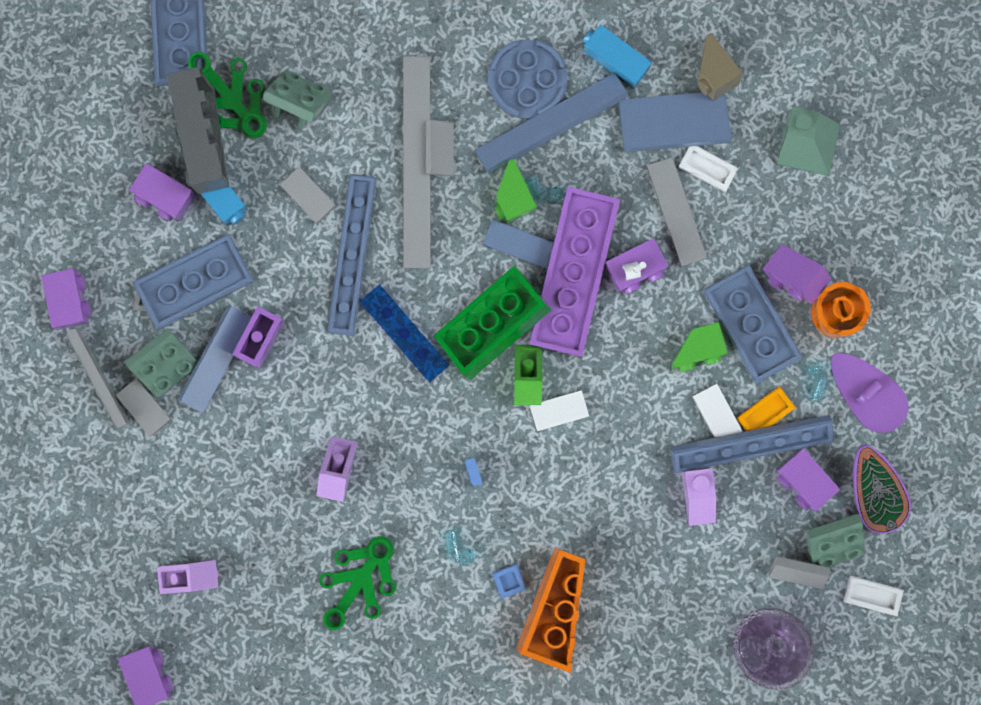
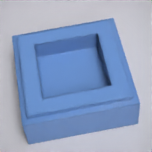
(473, 472)
(509, 581)

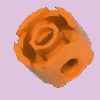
(841, 310)

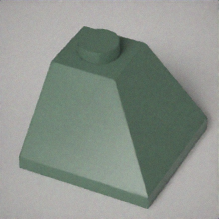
(808, 141)

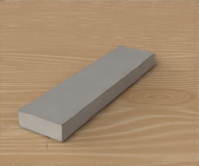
(676, 212)
(98, 379)

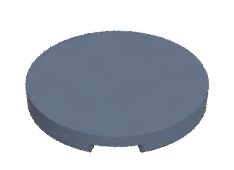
(527, 78)

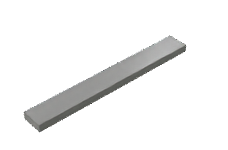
(415, 180)

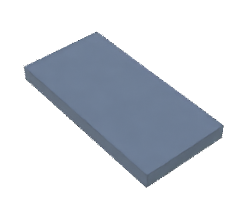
(176, 35)
(673, 122)
(193, 282)
(752, 324)

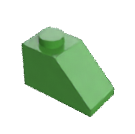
(513, 196)
(528, 375)

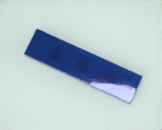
(404, 333)

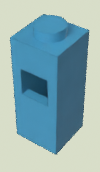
(616, 55)
(226, 205)

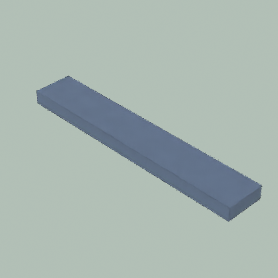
(551, 123)
(351, 255)
(752, 444)

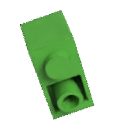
(701, 345)

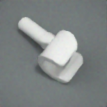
(633, 270)

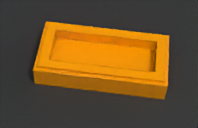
(766, 411)

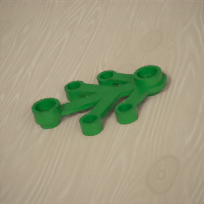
(233, 97)
(361, 578)

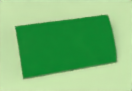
(492, 322)

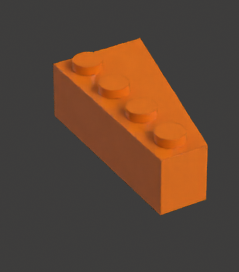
(554, 613)

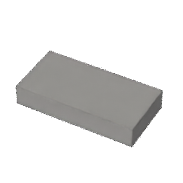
(439, 148)
(307, 195)
(143, 407)
(799, 572)

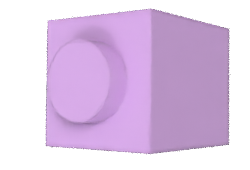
(336, 469)
(700, 496)
(187, 577)

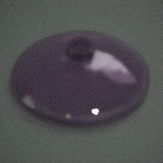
(761, 657)

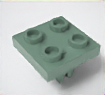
(297, 97)
(162, 363)
(835, 541)

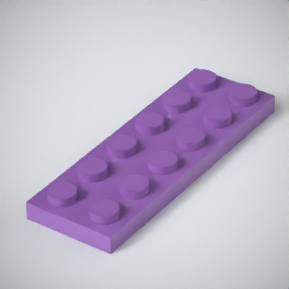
(575, 270)

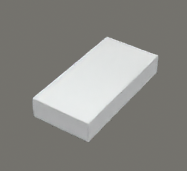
(708, 168)
(559, 410)
(716, 412)
(873, 595)

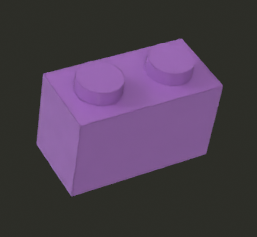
(162, 192)
(646, 252)
(796, 274)
(66, 299)
(259, 337)
(806, 480)
(145, 676)

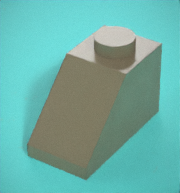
(717, 70)

